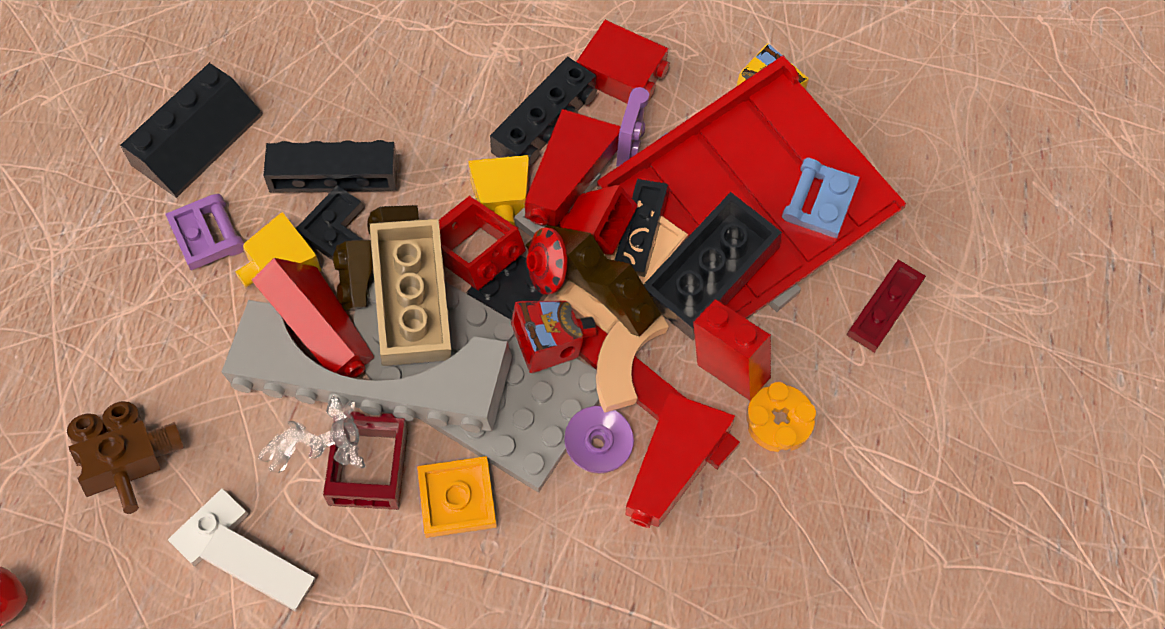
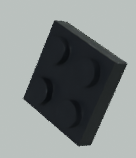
(508, 287)

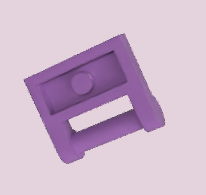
(632, 125)
(195, 236)

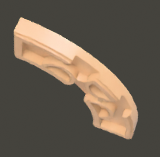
(615, 364)

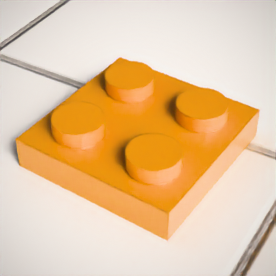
(456, 497)

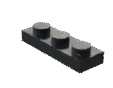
(653, 197)

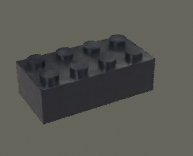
(713, 262)

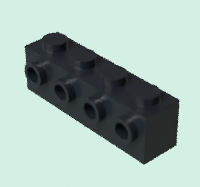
(535, 118)
(324, 165)

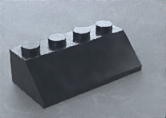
(191, 130)

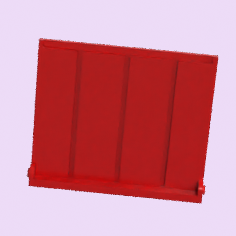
(755, 149)

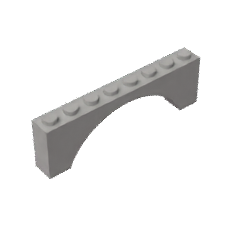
(456, 392)

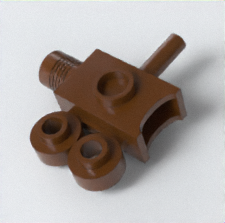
(120, 454)

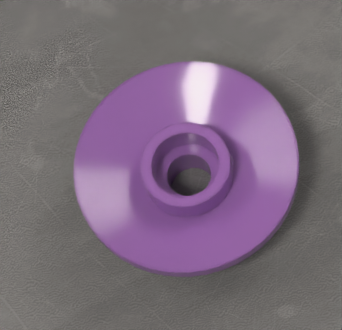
(610, 428)

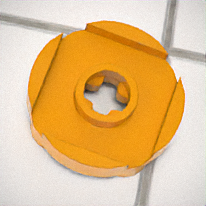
(779, 399)

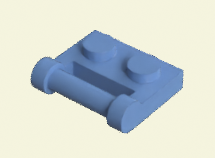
(831, 200)

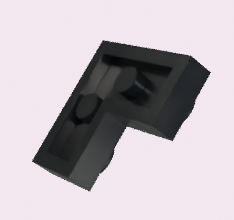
(328, 221)

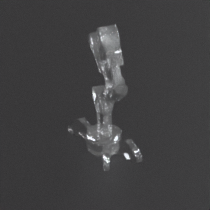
(343, 434)

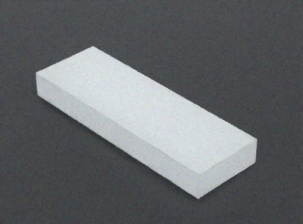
(257, 567)

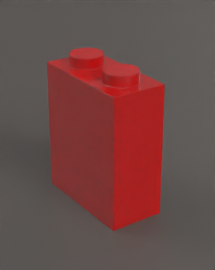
(624, 61)
(733, 349)

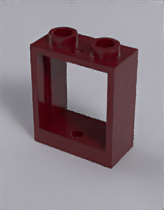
(369, 495)

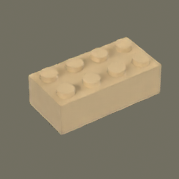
(410, 292)

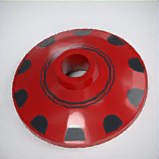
(547, 261)

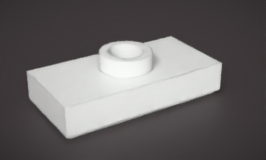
(199, 529)

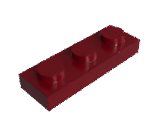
(886, 306)

